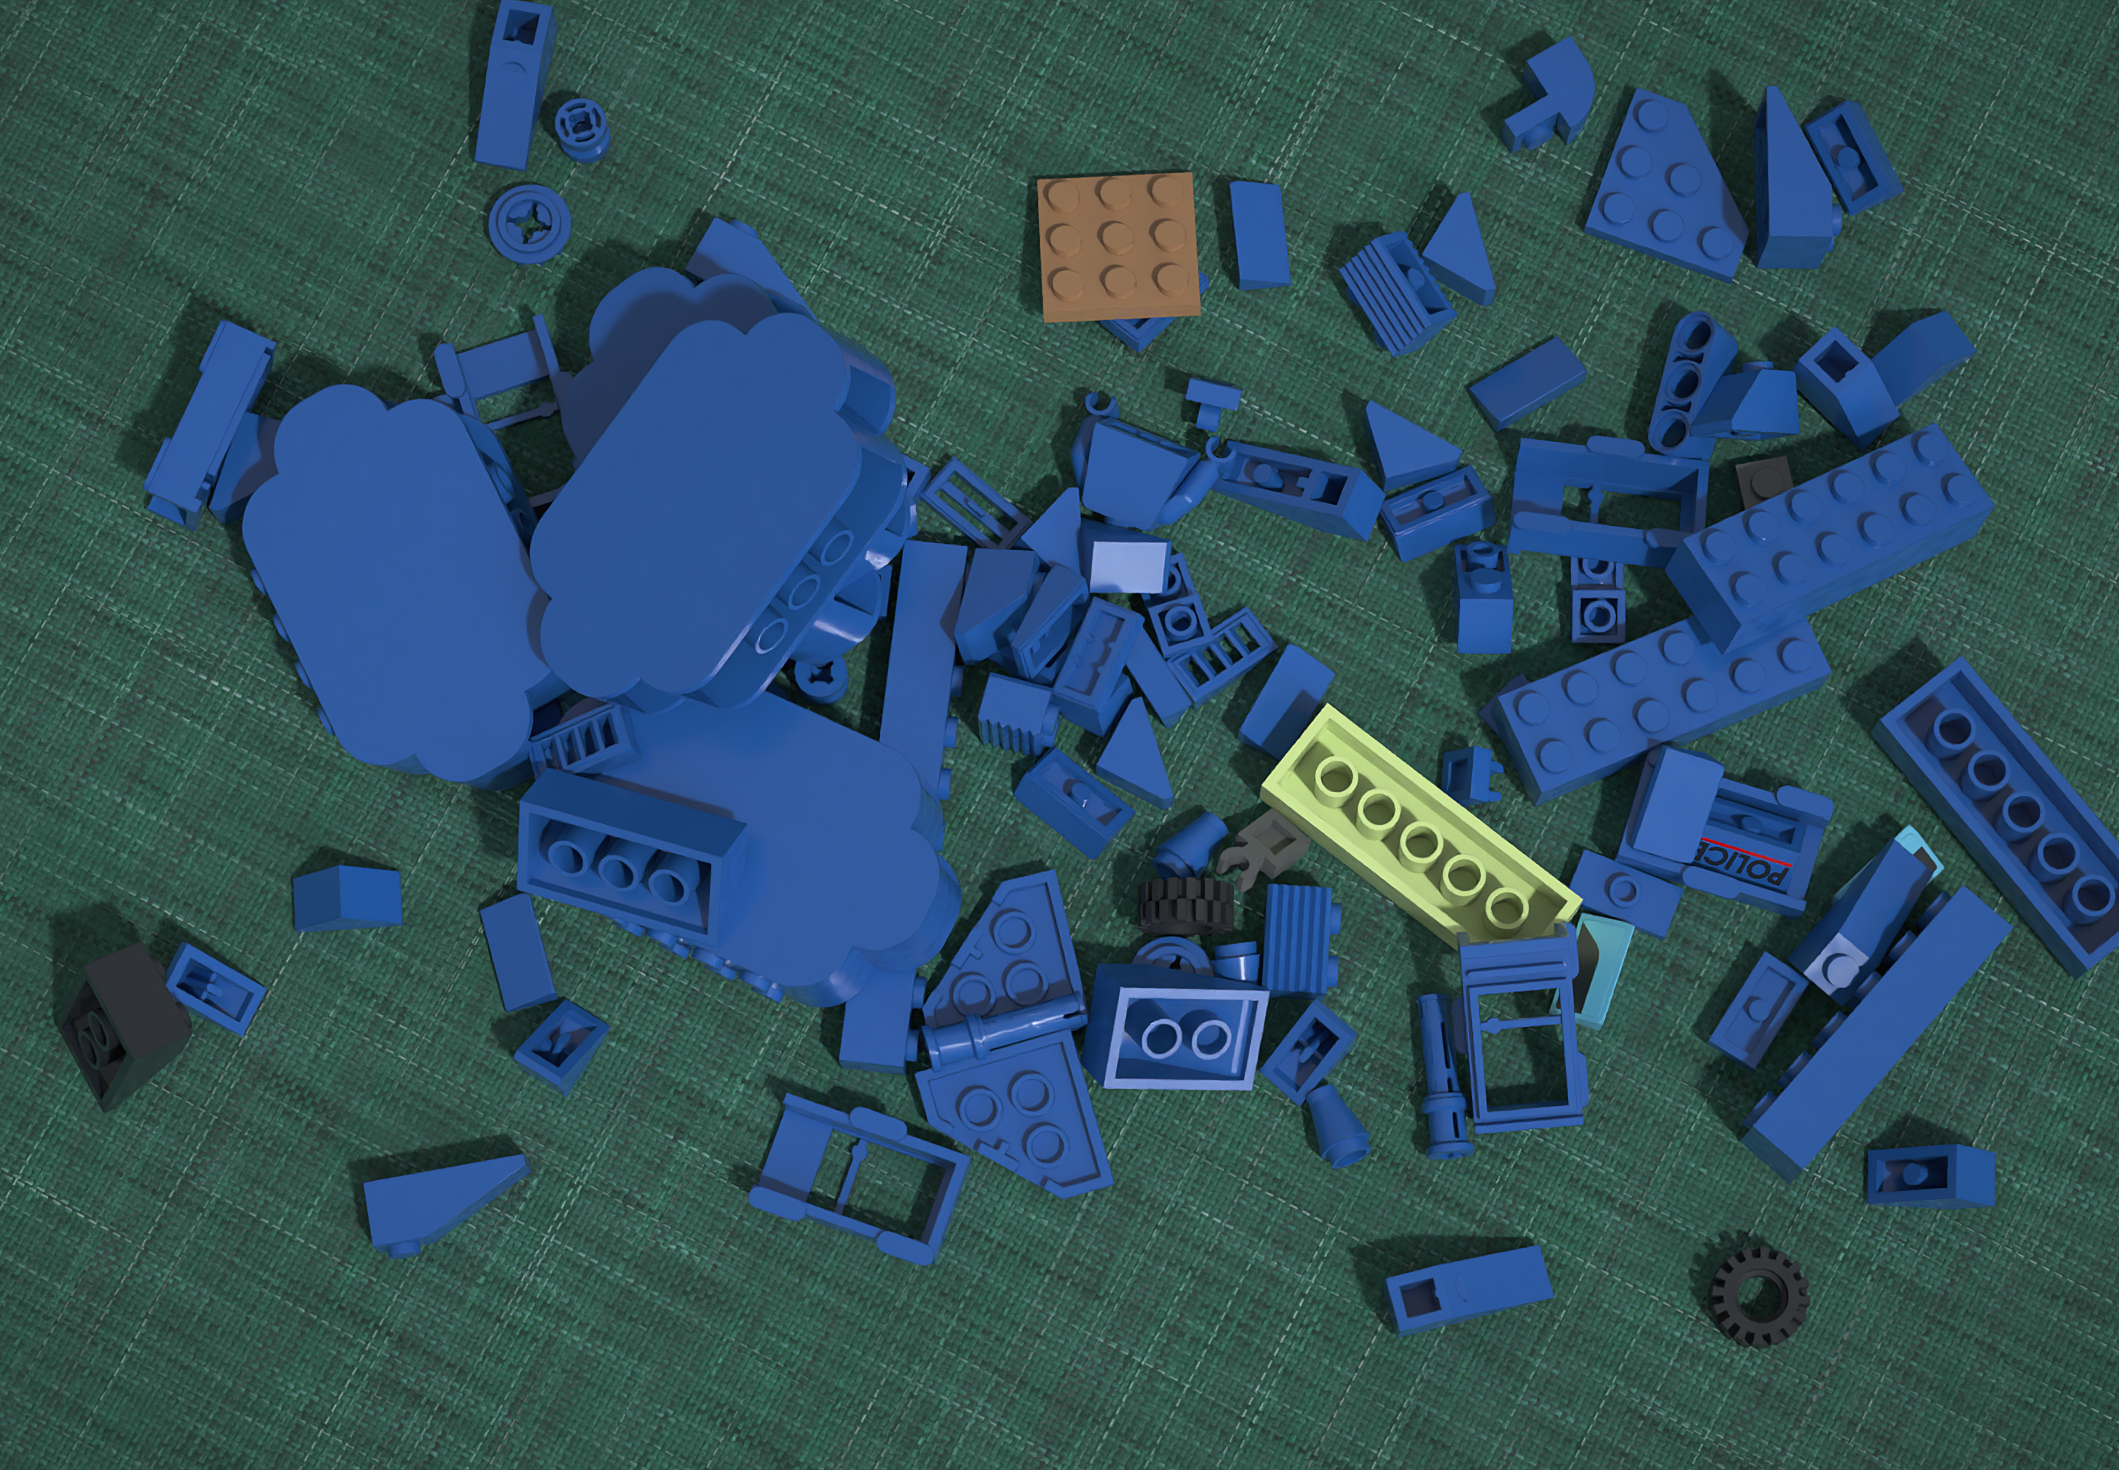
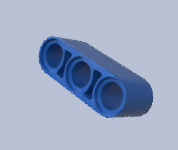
(1687, 368)

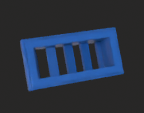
(1050, 620)
(1233, 671)
(622, 752)

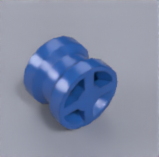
(827, 685)

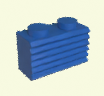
(1397, 294)
(1018, 715)
(1298, 942)

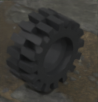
(1185, 907)
(1786, 1279)

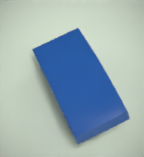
(1596, 601)
(1178, 613)

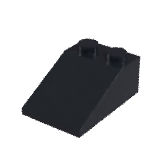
(122, 1023)

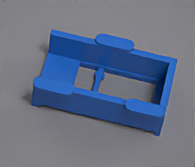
(503, 368)
(193, 459)
(1602, 465)
(1788, 803)
(1516, 967)
(798, 1155)

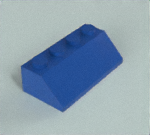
(630, 855)

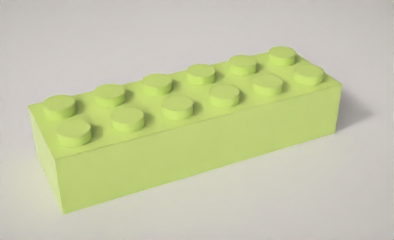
(1411, 838)

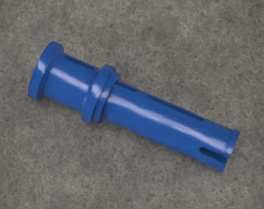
(978, 1035)
(1444, 1102)

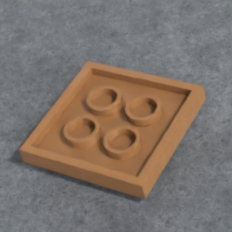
(1118, 247)

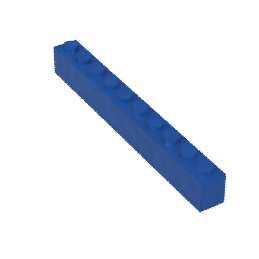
(920, 727)

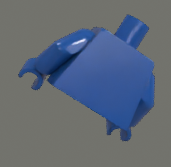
(1139, 475)

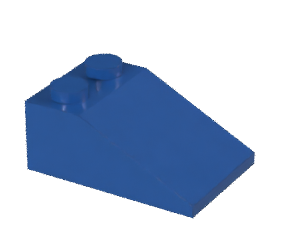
(1791, 192)
(1172, 1029)

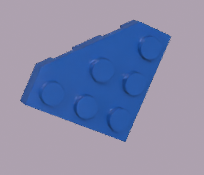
(1668, 193)
(1011, 956)
(1025, 1112)

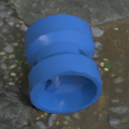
(587, 140)

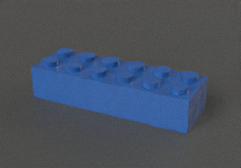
(1828, 538)
(1648, 696)
(2010, 812)
(1866, 1044)

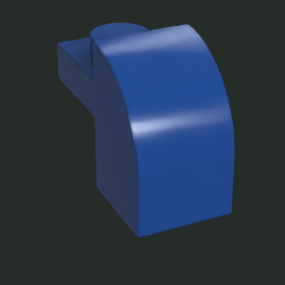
(1564, 95)

